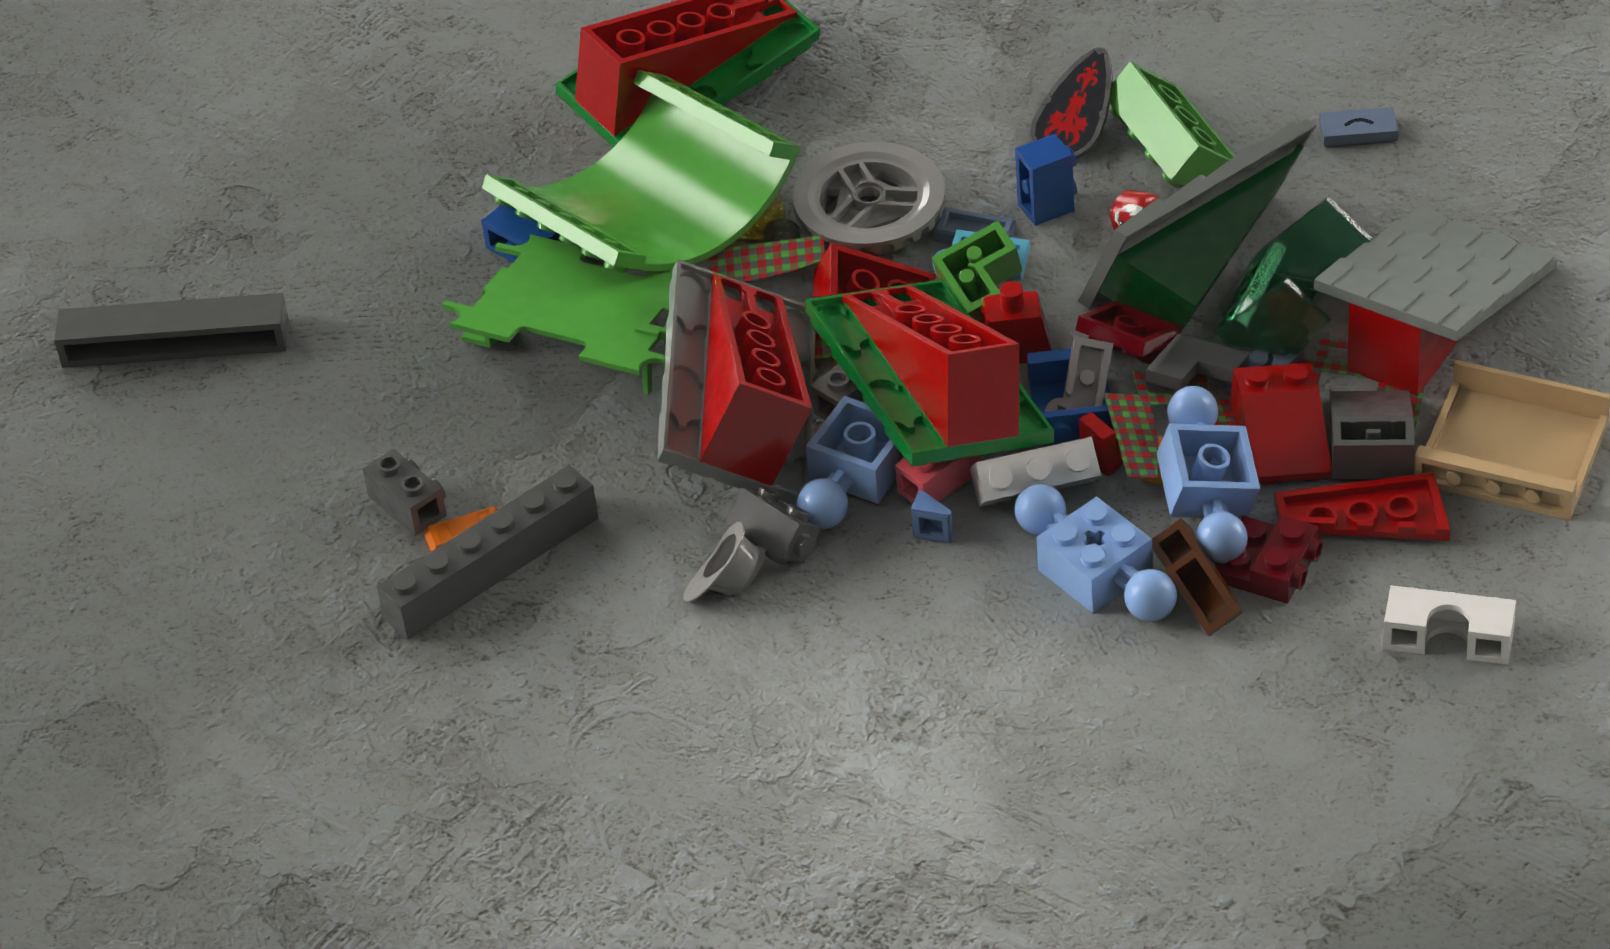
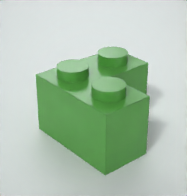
(977, 266)

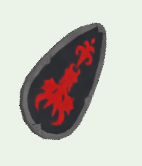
(1077, 103)

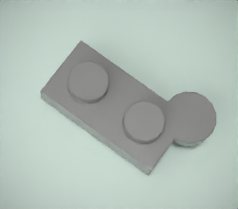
(1085, 375)

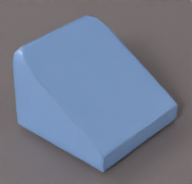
(931, 519)

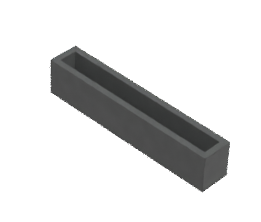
(172, 330)
(487, 552)

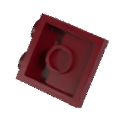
(1129, 329)
(1274, 558)

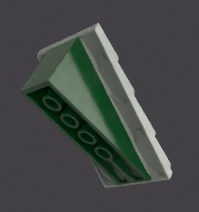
(1181, 245)

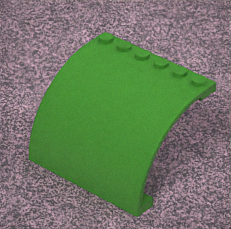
(668, 190)

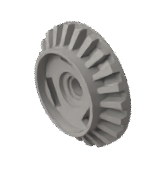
(901, 178)

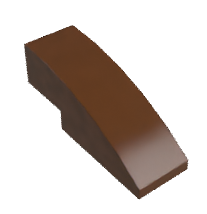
(1196, 577)

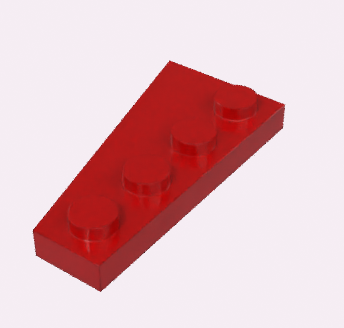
(1372, 508)

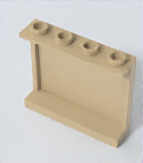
(1515, 440)

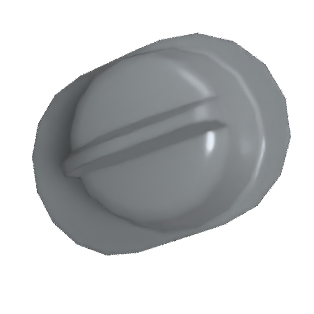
(729, 567)

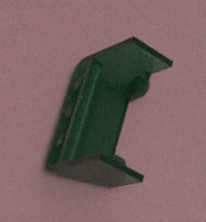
(1275, 294)

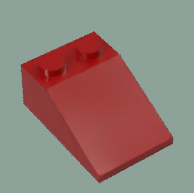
(850, 271)
(1282, 421)

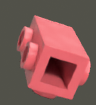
(933, 478)

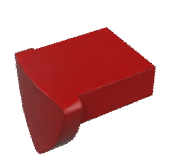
(1104, 442)

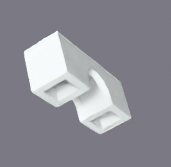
(1053, 465)
(1419, 614)

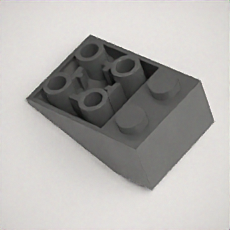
(1371, 434)

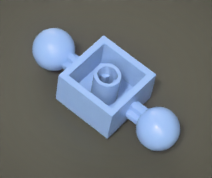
(847, 457)
(1208, 472)
(1095, 554)

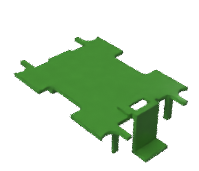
(573, 302)

